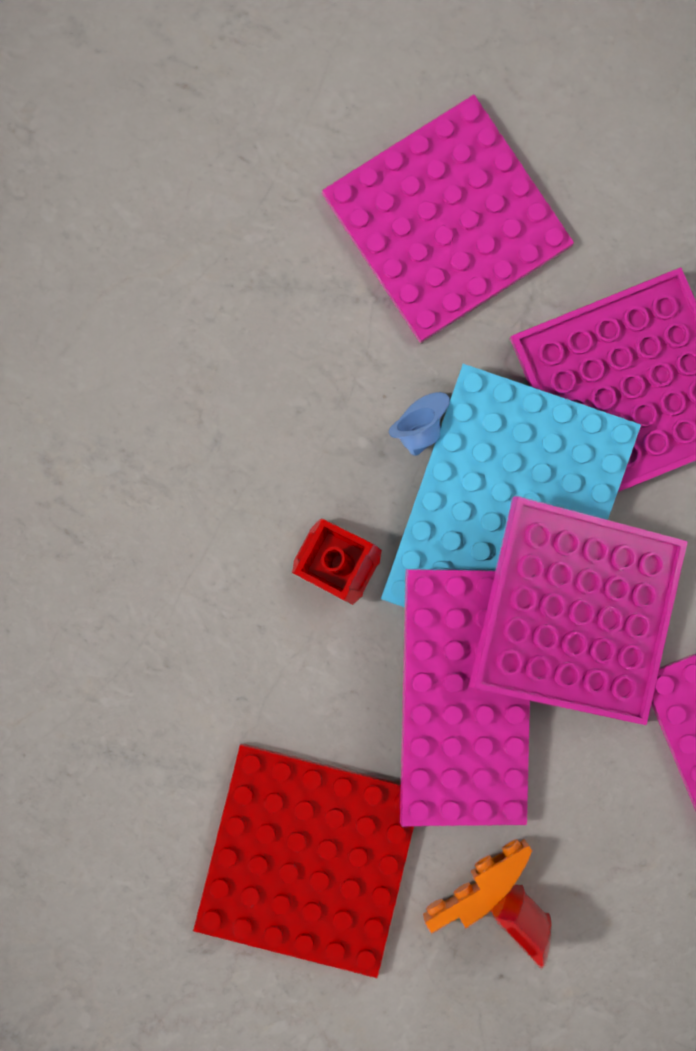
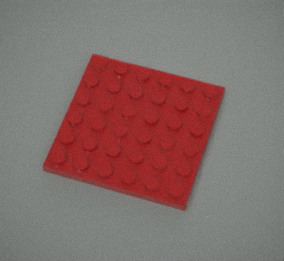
(306, 861)

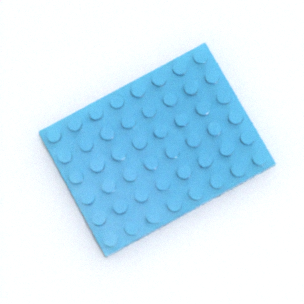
(500, 445)

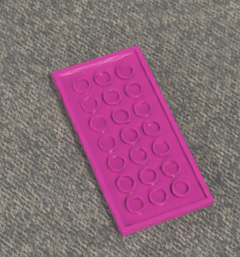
(459, 743)

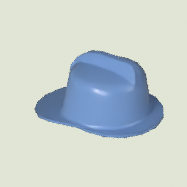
(421, 422)

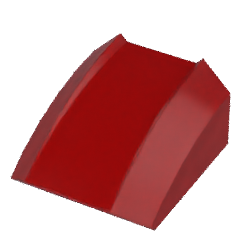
(337, 561)
(525, 923)

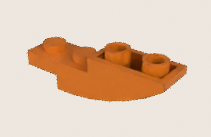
(493, 881)

